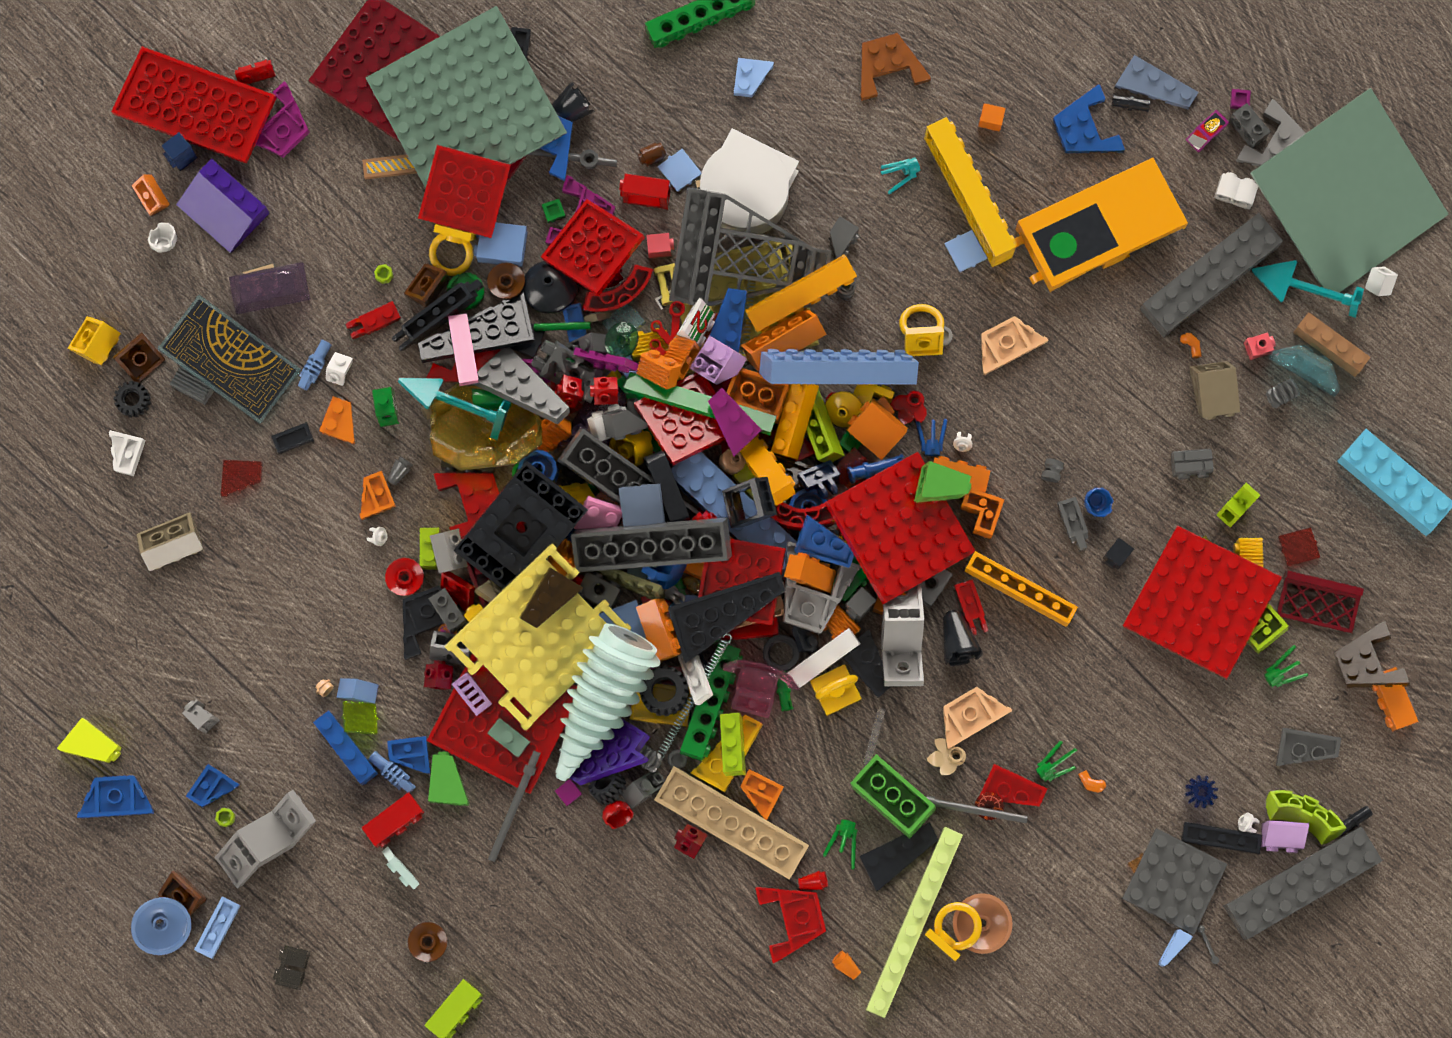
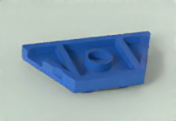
(115, 798)

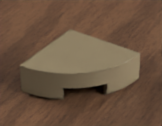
(598, 316)

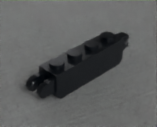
(437, 313)

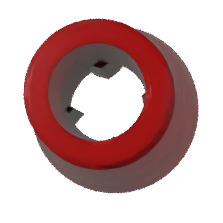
(813, 881)

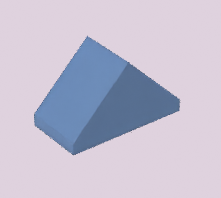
(357, 690)

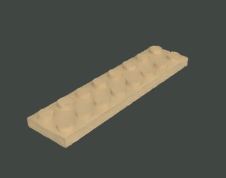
(731, 822)

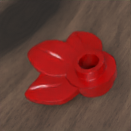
(907, 410)

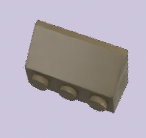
(169, 542)

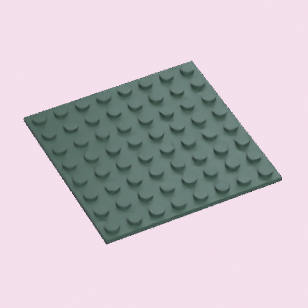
(467, 95)
(1349, 193)

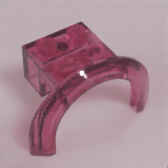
(756, 686)

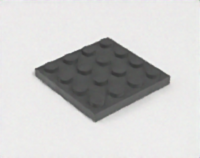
(1174, 881)

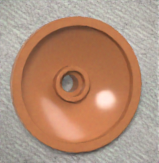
(997, 927)

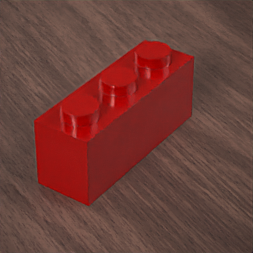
(393, 820)

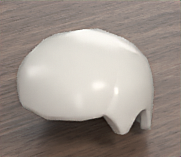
(162, 238)

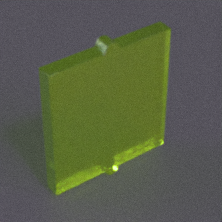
(359, 717)

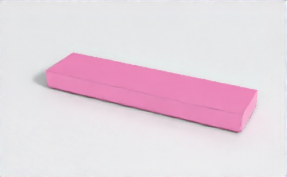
(463, 349)

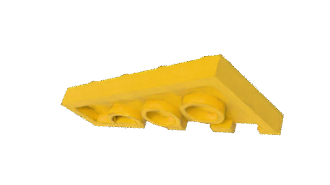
(711, 767)

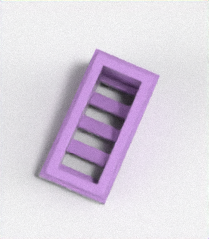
(463, 679)

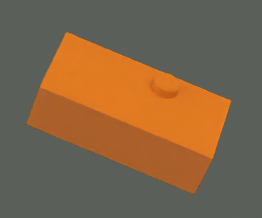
(793, 333)

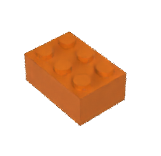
(755, 392)

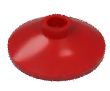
(397, 570)

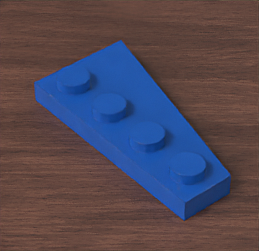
(730, 319)

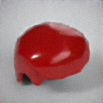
(617, 814)

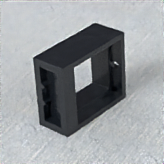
(762, 498)

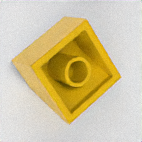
(94, 340)

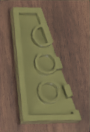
(635, 584)

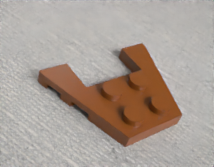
(885, 57)

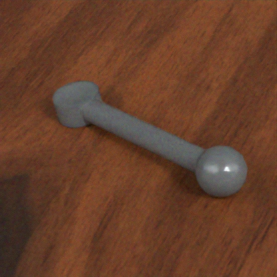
(1215, 960)

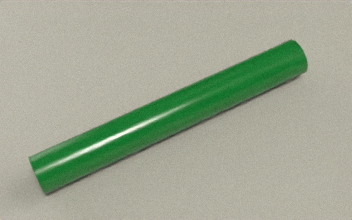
(562, 326)

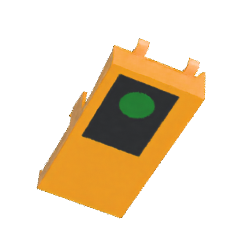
(1100, 225)

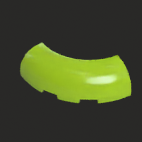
(1294, 808)

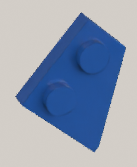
(410, 753)
(211, 786)

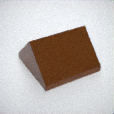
(427, 285)
(139, 358)
(183, 891)

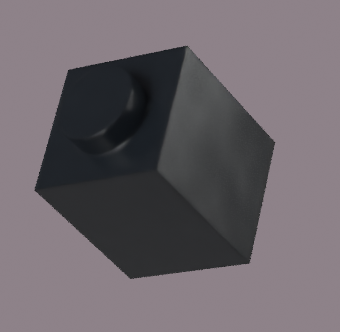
(1117, 554)

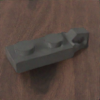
(1073, 522)

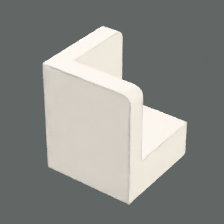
(1381, 281)

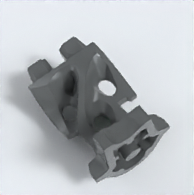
(557, 362)

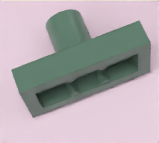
(508, 737)

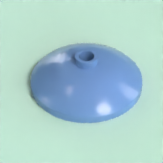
(162, 937)

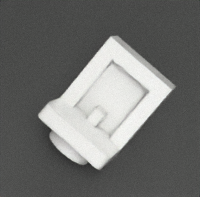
(338, 368)

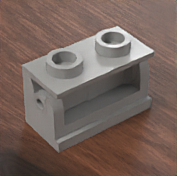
(443, 548)
(199, 717)

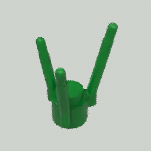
(1275, 676)
(1046, 771)
(846, 830)

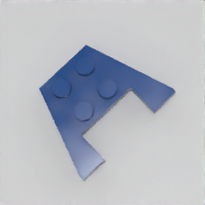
(1078, 129)
(560, 148)

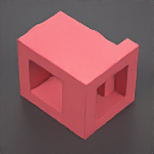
(1253, 348)

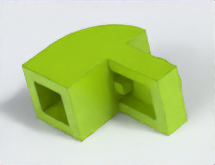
(1238, 505)

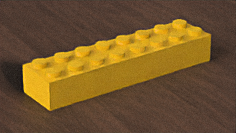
(970, 192)

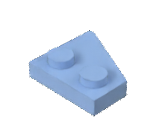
(750, 75)

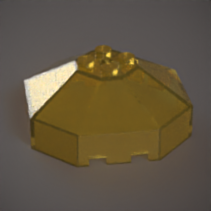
(465, 437)

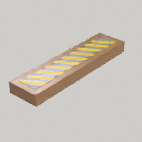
(387, 167)

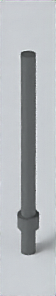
(529, 770)
(978, 810)

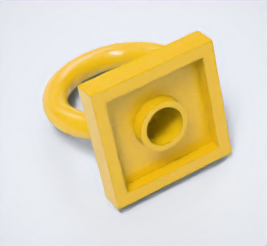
(455, 236)
(923, 340)
(836, 690)
(946, 942)

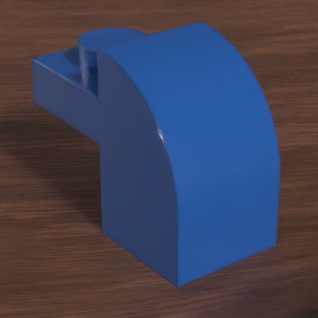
(665, 575)

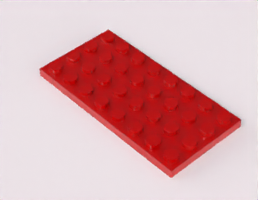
(195, 102)

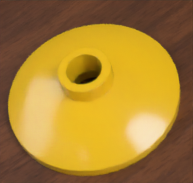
(842, 401)

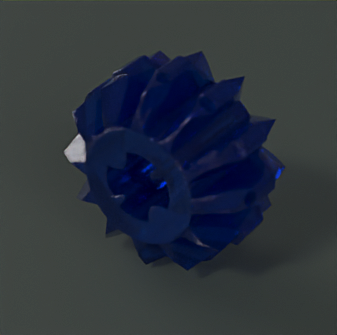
(1194, 791)

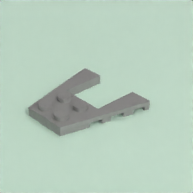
(809, 607)

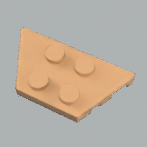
(1007, 342)
(970, 715)

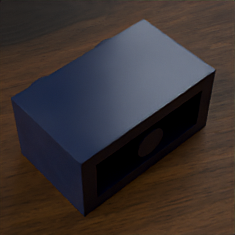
(178, 152)

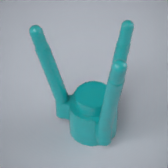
(908, 166)

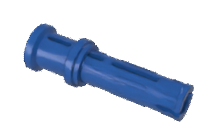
(867, 470)

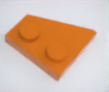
(339, 421)
(375, 496)
(761, 792)

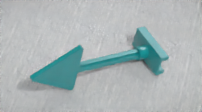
(1279, 277)
(427, 390)

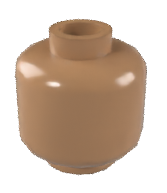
(730, 464)

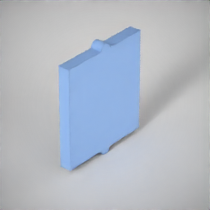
(679, 170)
(965, 251)

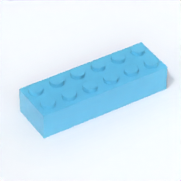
(1396, 482)

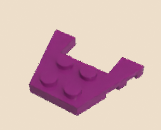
(285, 127)
(579, 190)

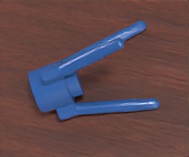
(932, 447)

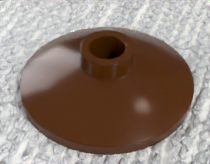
(502, 273)
(417, 939)

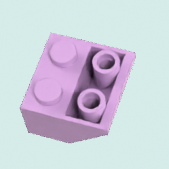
(717, 361)

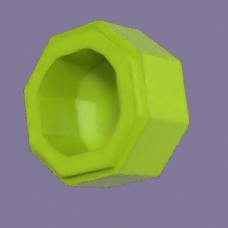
(383, 274)
(225, 817)

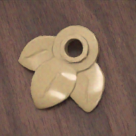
(943, 757)

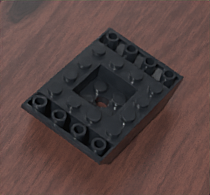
(495, 542)

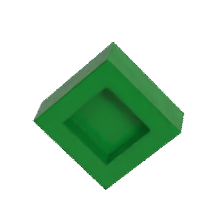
(553, 211)
(849, 442)

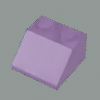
(1284, 835)

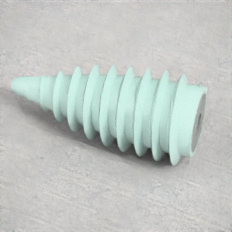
(604, 693)

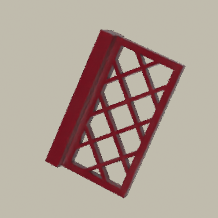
(1323, 585)

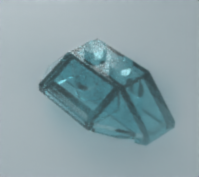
(1309, 366)

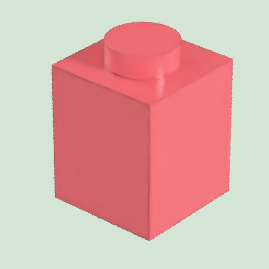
(659, 245)

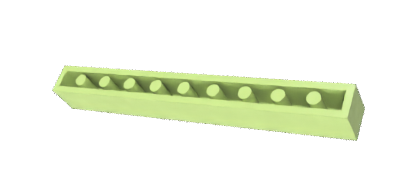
(914, 922)

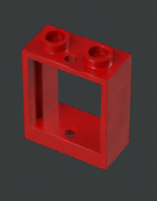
(645, 191)

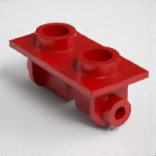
(261, 71)

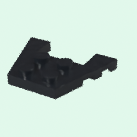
(419, 617)

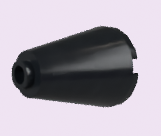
(572, 104)
(958, 640)

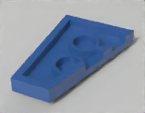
(823, 544)

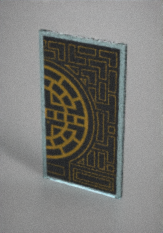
(229, 359)

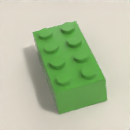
(893, 796)

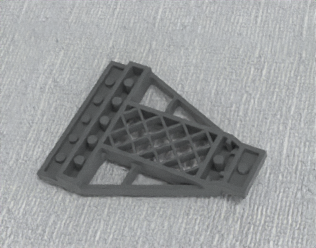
(699, 246)

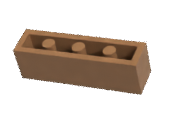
(1331, 344)

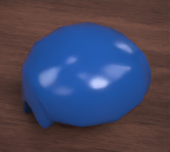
(1098, 502)

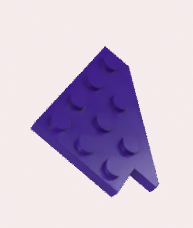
(615, 756)

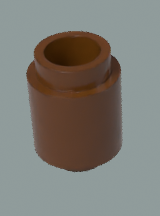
(651, 154)

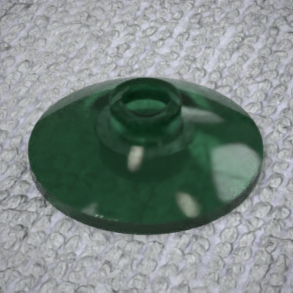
(617, 335)

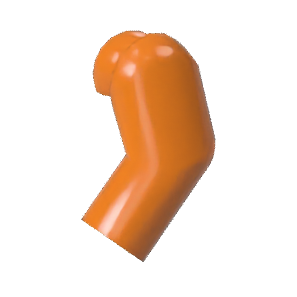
(1193, 342)
(1091, 784)

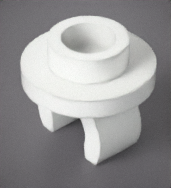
(962, 443)
(379, 536)
(1245, 823)

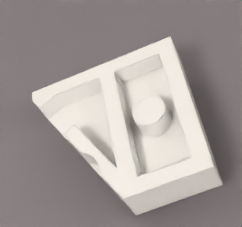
(126, 452)

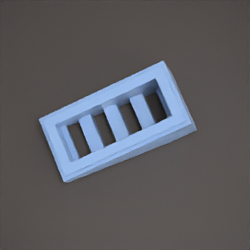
(1174, 946)

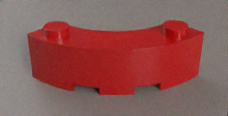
(620, 295)
(794, 518)

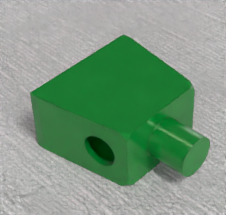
(385, 405)

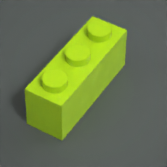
(732, 744)
(454, 1010)

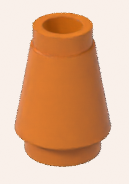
(846, 965)

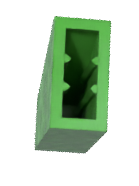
(941, 483)
(446, 782)

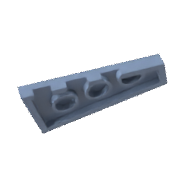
(1150, 81)

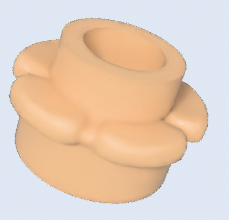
(324, 688)

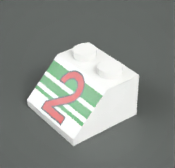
(697, 322)

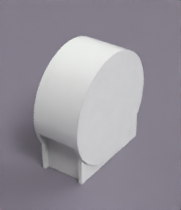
(753, 177)

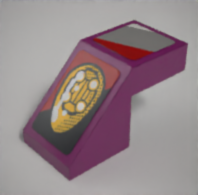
(1207, 130)

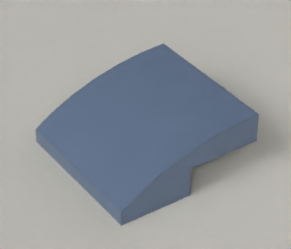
(641, 505)

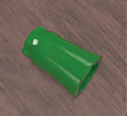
(486, 399)

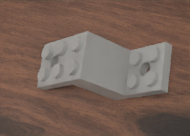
(903, 639)
(265, 839)

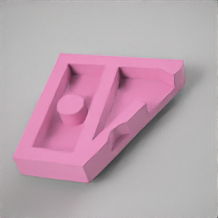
(599, 514)

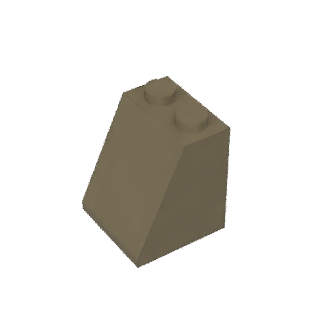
(1215, 389)

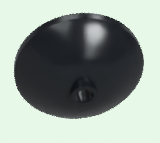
(551, 296)

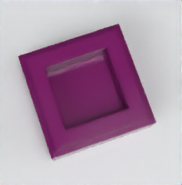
(1239, 98)
(568, 792)

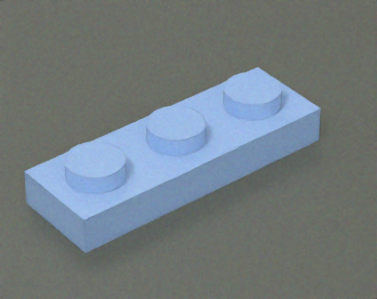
(217, 927)

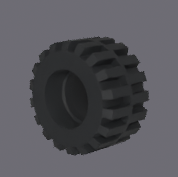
(673, 705)

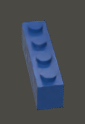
(345, 748)

